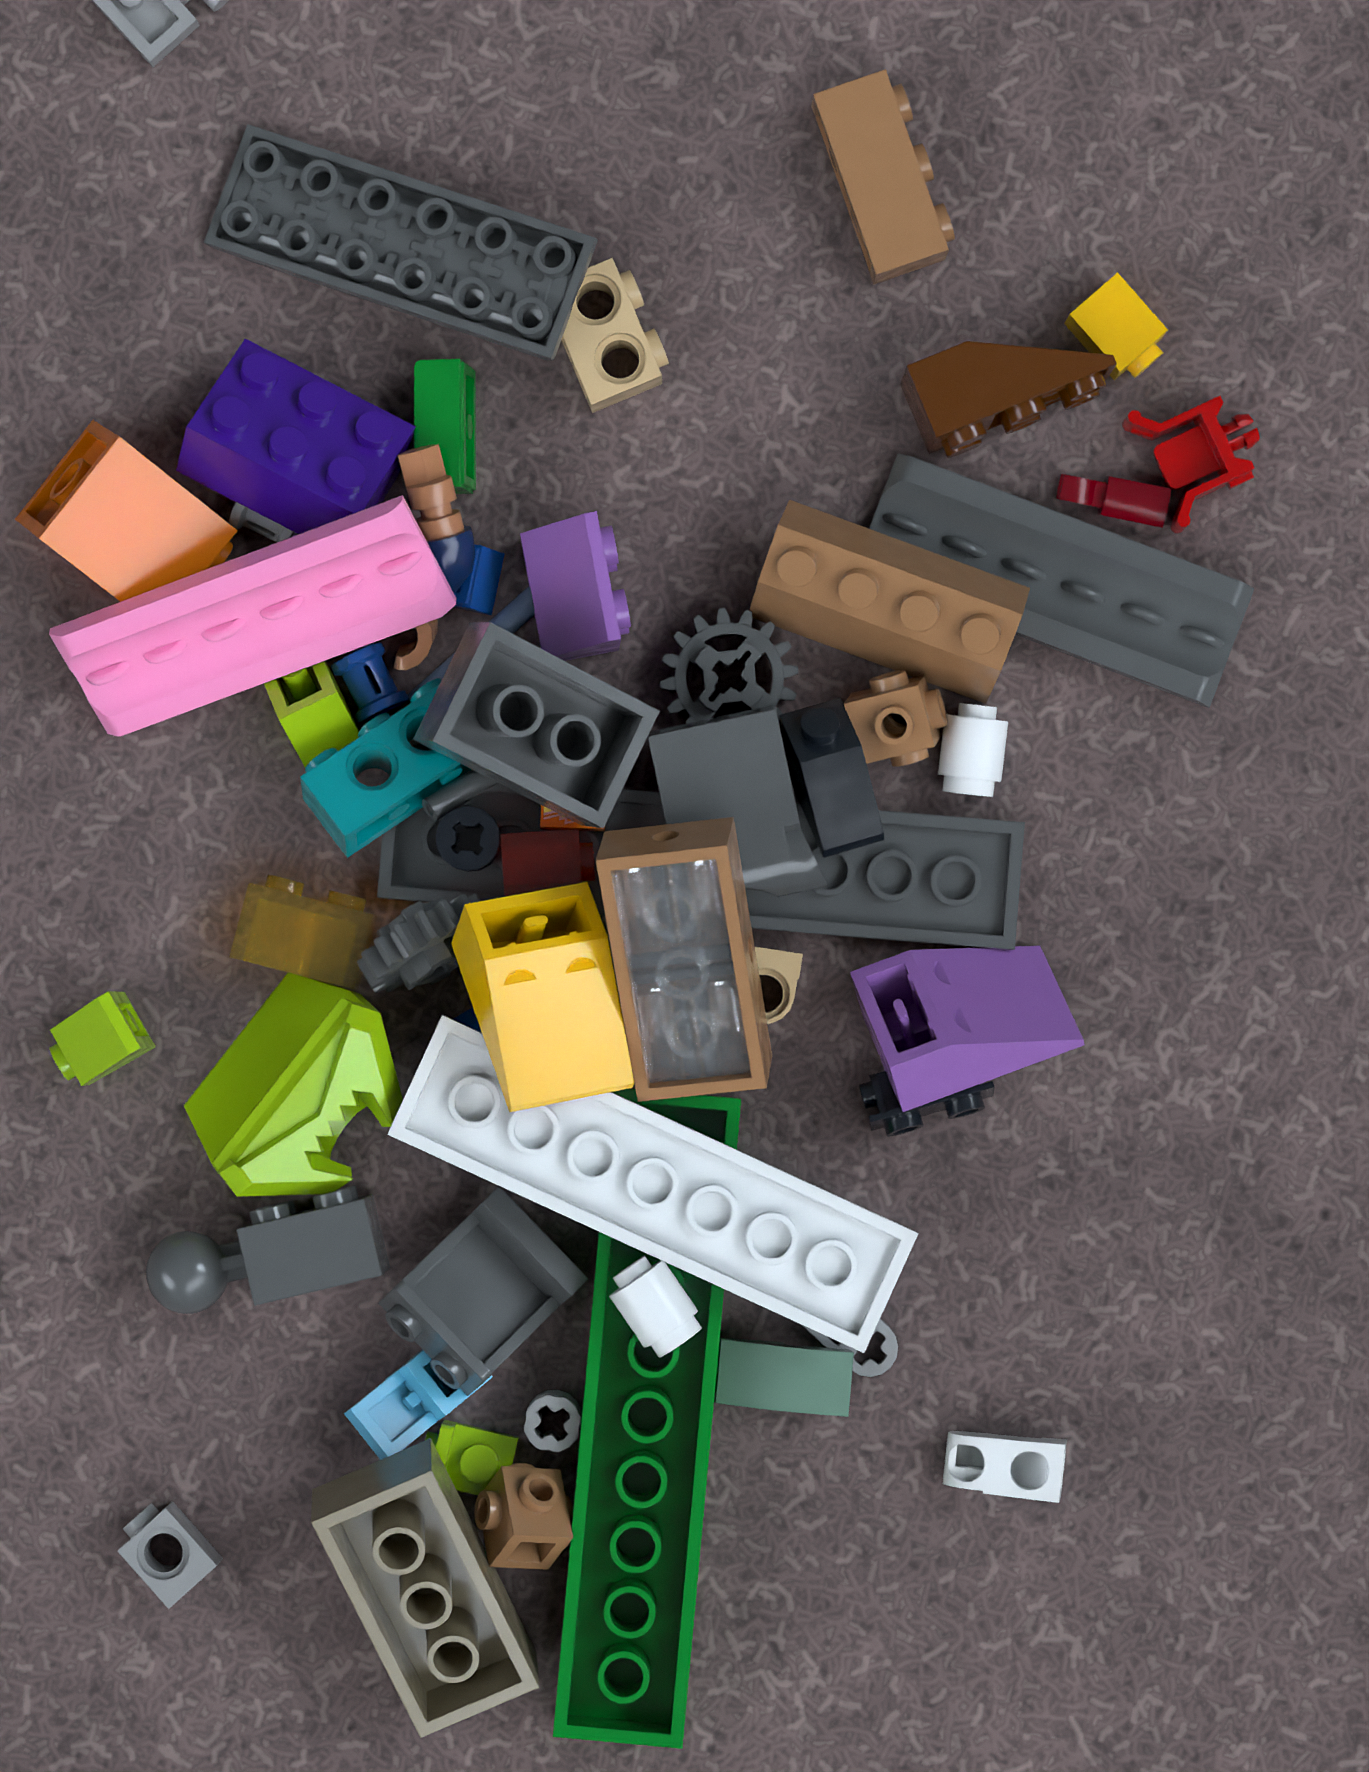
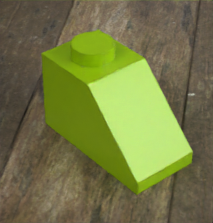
(312, 711)
(99, 1038)

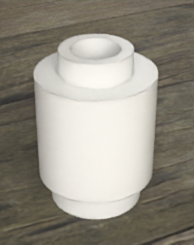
(972, 750)
(655, 1306)

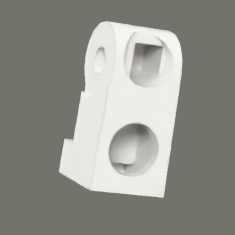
(1005, 1465)

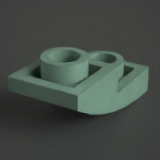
(784, 1377)

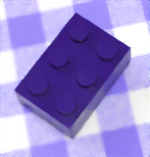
(291, 443)

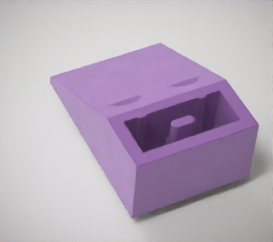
(962, 1017)

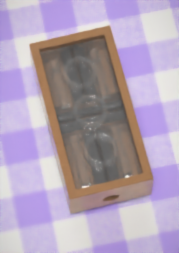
(684, 959)

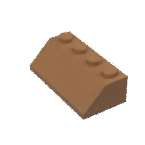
(888, 601)

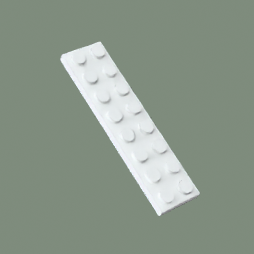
(661, 1190)

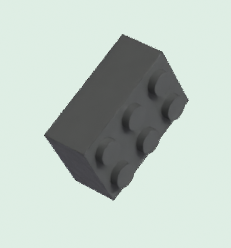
(536, 724)

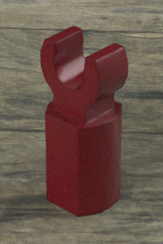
(1118, 498)

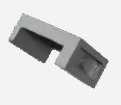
(481, 1292)

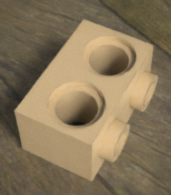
(590, 340)

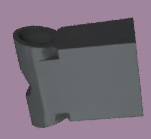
(738, 771)

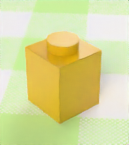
(1119, 325)

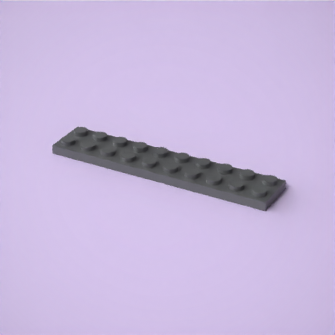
(923, 884)

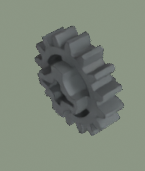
(706, 658)
(415, 946)

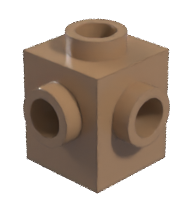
(881, 734)
(524, 1517)

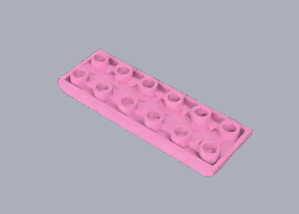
(255, 618)

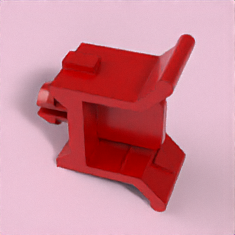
(1198, 452)

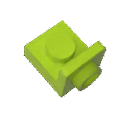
(472, 1454)

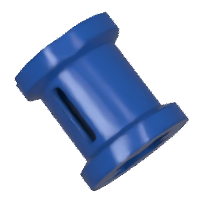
(369, 682)

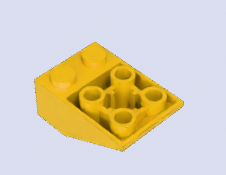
(544, 995)

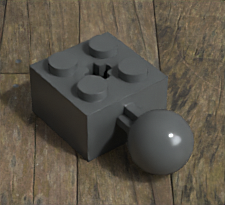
(278, 1252)

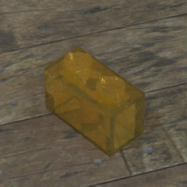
(302, 933)

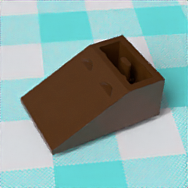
(991, 385)

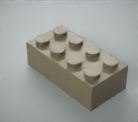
(424, 1588)

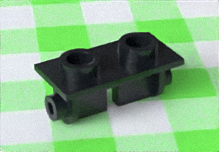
(881, 1094)

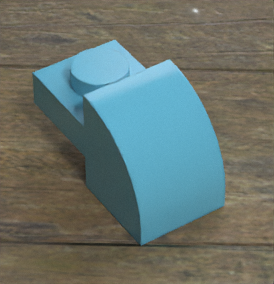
(404, 1406)

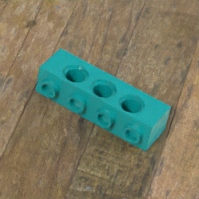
(362, 813)

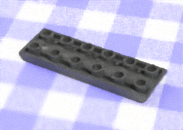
(400, 242)
(1087, 586)

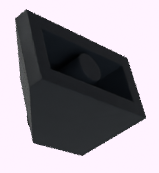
(831, 777)

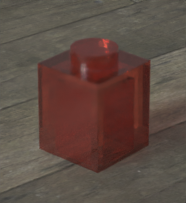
(545, 860)

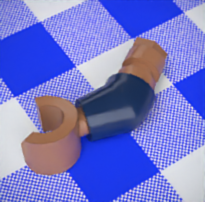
(444, 531)

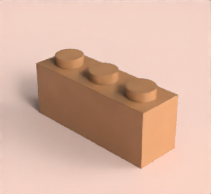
(882, 175)

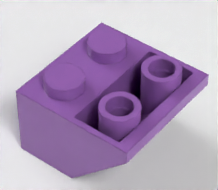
(572, 587)

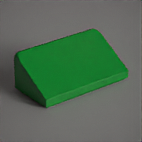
(448, 416)

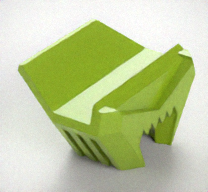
(292, 1088)

